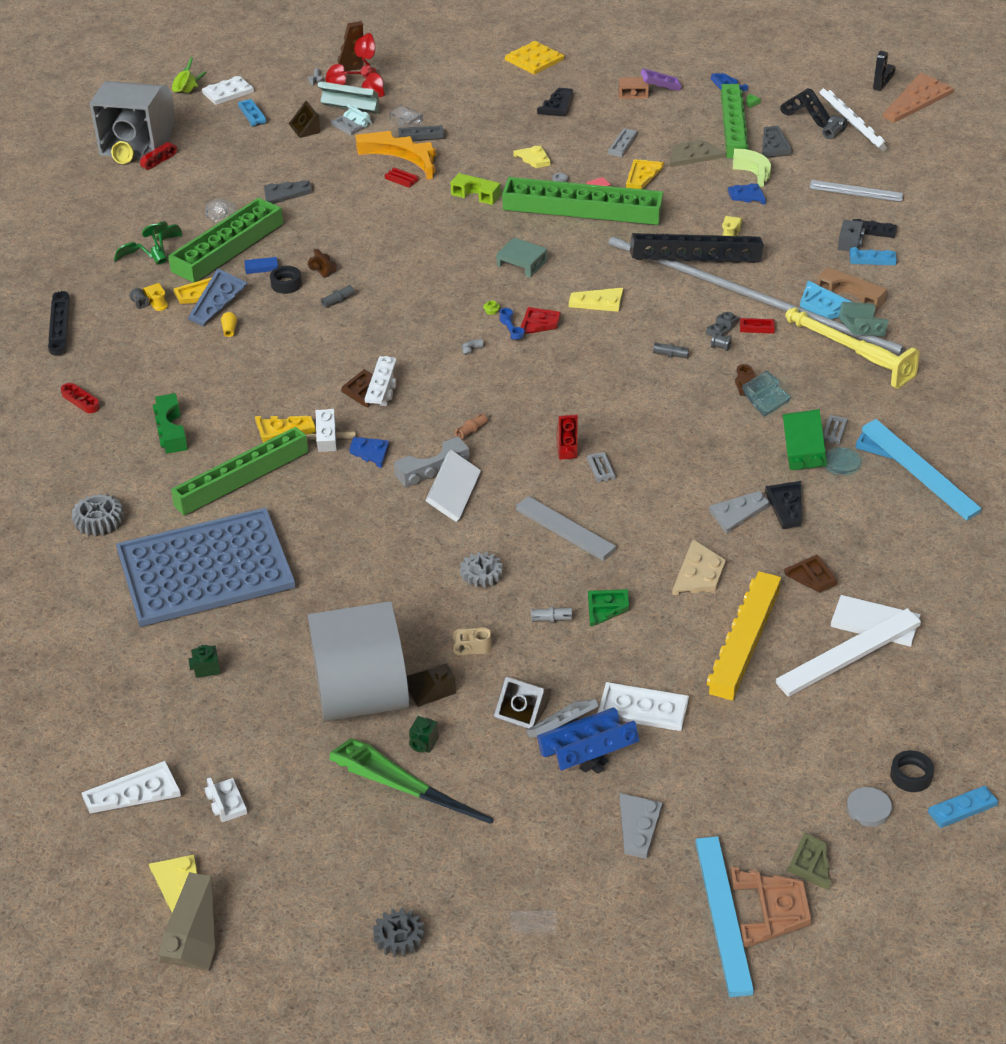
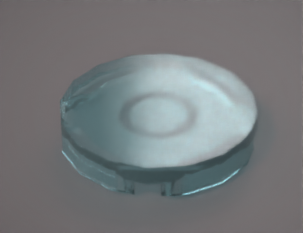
(842, 461)

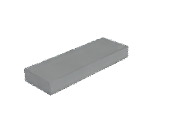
(622, 142)

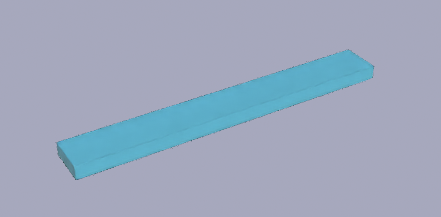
(921, 469)
(724, 917)

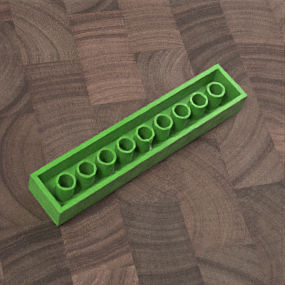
(583, 200)

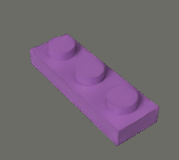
(660, 79)

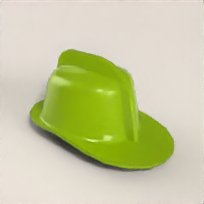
(184, 82)

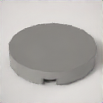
(869, 806)

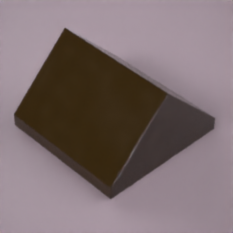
(305, 121)

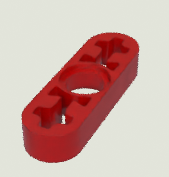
(150, 160)
(68, 388)

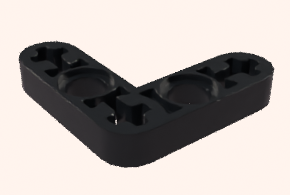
(883, 71)
(805, 101)

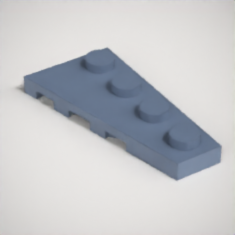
(218, 293)

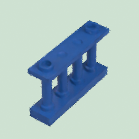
(587, 738)

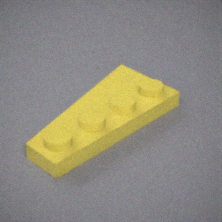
(171, 876)

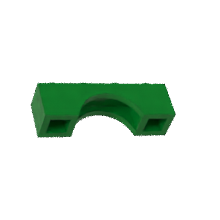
(172, 435)

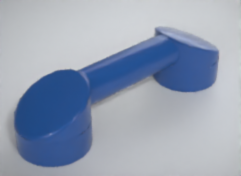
(506, 318)

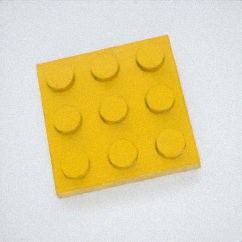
(534, 57)

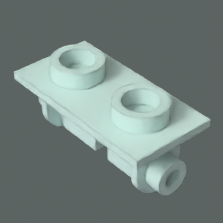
(357, 116)

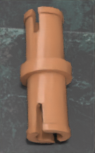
(471, 426)

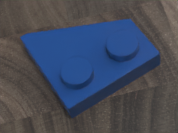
(722, 78)
(746, 193)
(370, 449)

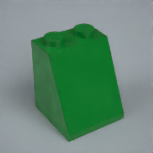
(804, 439)

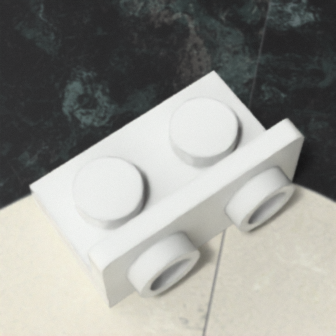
(226, 799)

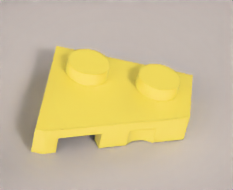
(535, 156)

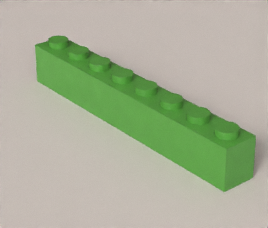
(239, 471)

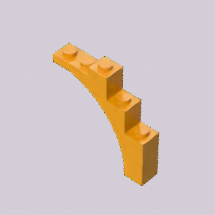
(403, 147)

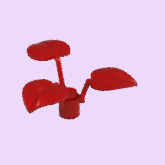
(363, 48)

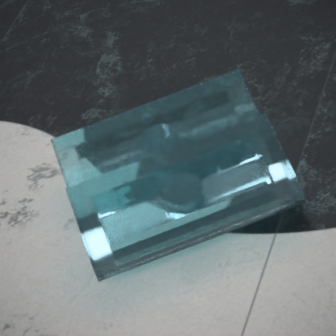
(765, 393)

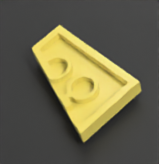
(597, 299)

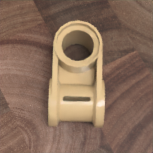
(474, 641)

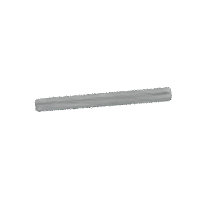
(857, 191)

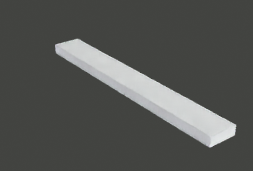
(847, 652)

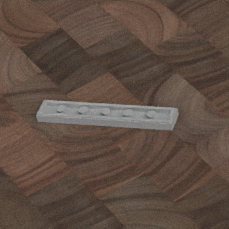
(566, 528)

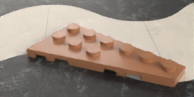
(918, 95)

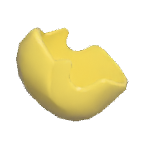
(122, 152)

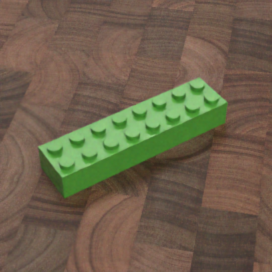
(225, 240)

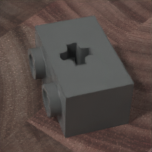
(851, 235)

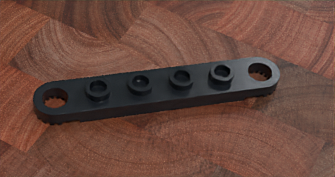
(58, 323)

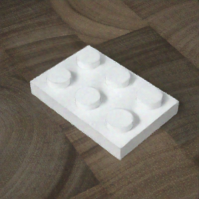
(227, 90)

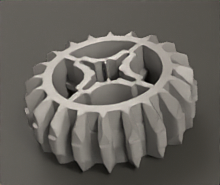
(97, 514)

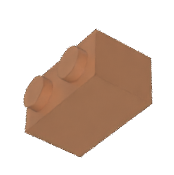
(633, 88)

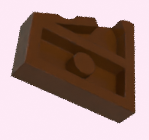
(358, 387)
(812, 574)

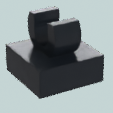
(594, 764)

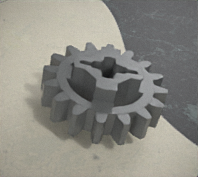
(398, 932)

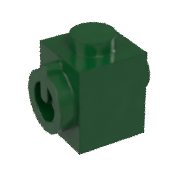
(204, 661)
(423, 734)

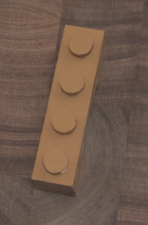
(840, 282)

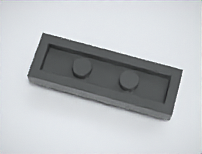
(422, 133)

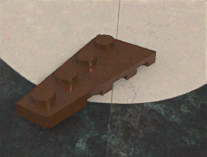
(348, 56)

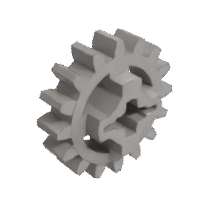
(481, 569)

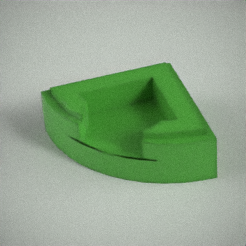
(752, 101)

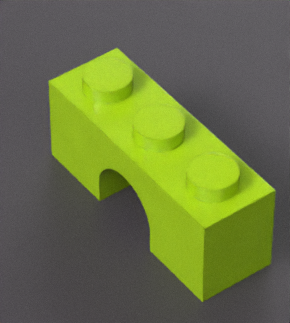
(487, 190)

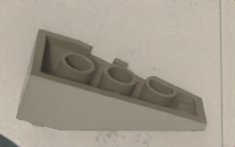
(190, 931)

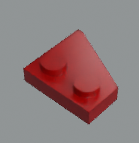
(540, 320)

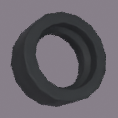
(289, 286)
(908, 783)

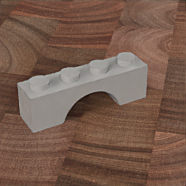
(413, 470)

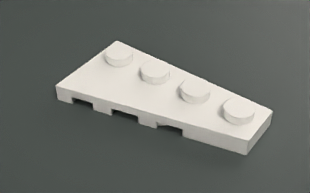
(136, 788)

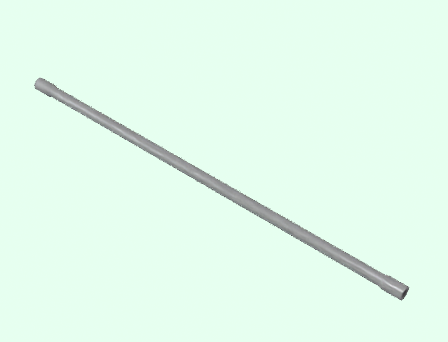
(888, 345)

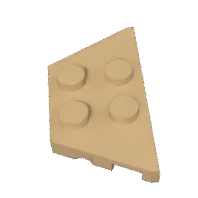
(699, 570)

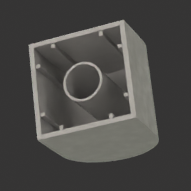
(132, 114)
(358, 661)

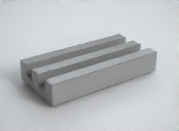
(345, 126)
(832, 438)
(603, 476)

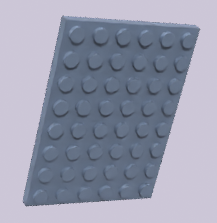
(204, 566)

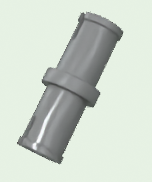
(551, 614)

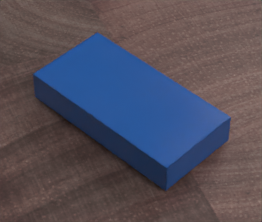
(260, 265)

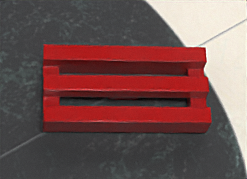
(401, 177)
(753, 325)

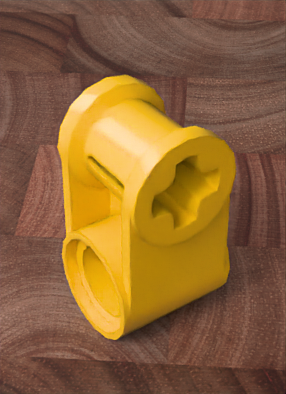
(156, 296)

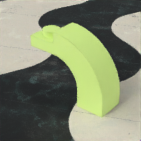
(754, 162)

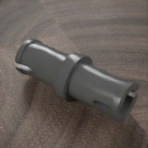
(337, 296)
(670, 350)

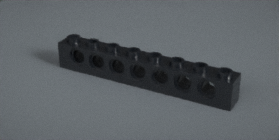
(640, 241)

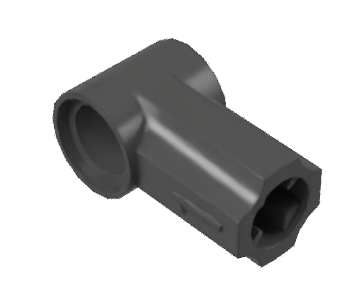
(834, 126)

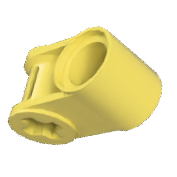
(731, 226)

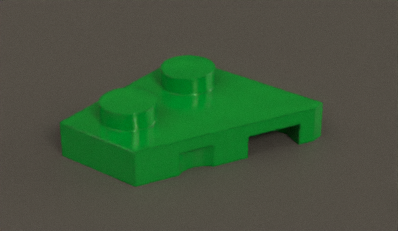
(606, 604)

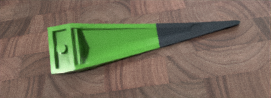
(371, 764)

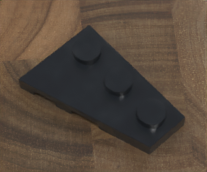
(558, 103)
(786, 503)

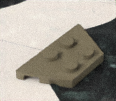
(694, 152)

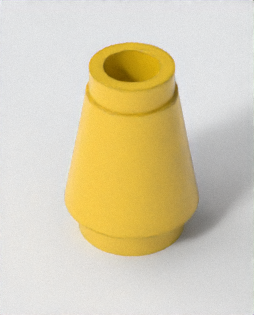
(229, 323)

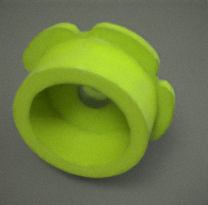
(491, 307)

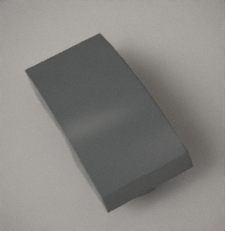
(724, 324)

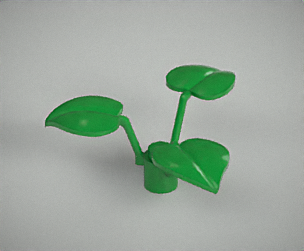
(157, 252)

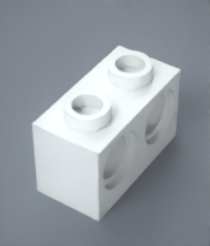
(326, 430)

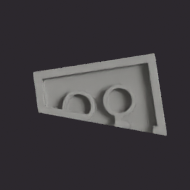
(737, 510)
(563, 716)
(638, 823)

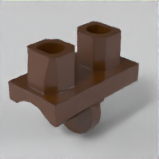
(322, 263)

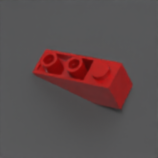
(567, 436)

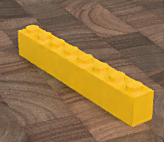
(744, 636)

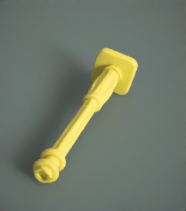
(903, 366)

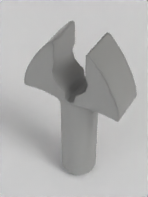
(312, 79)

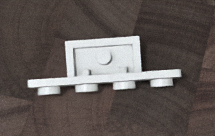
(382, 382)

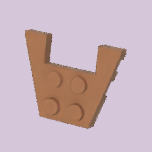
(781, 903)

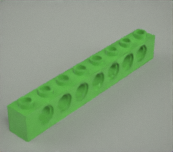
(733, 118)

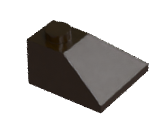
(431, 684)

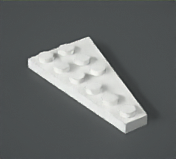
(851, 117)

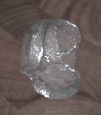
(219, 209)

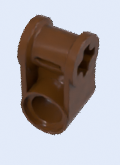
(744, 375)

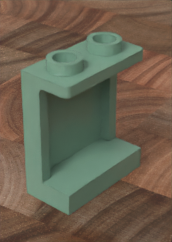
(524, 255)
(860, 319)

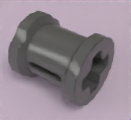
(139, 298)
(721, 341)

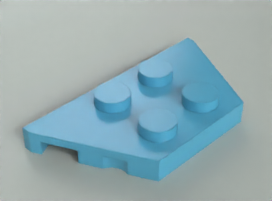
(821, 301)

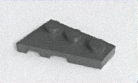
(774, 142)
(286, 190)

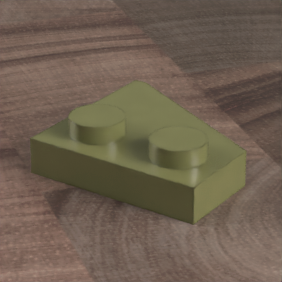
(811, 861)

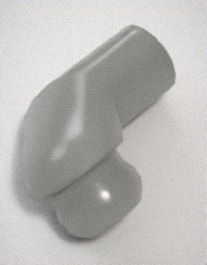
(472, 344)

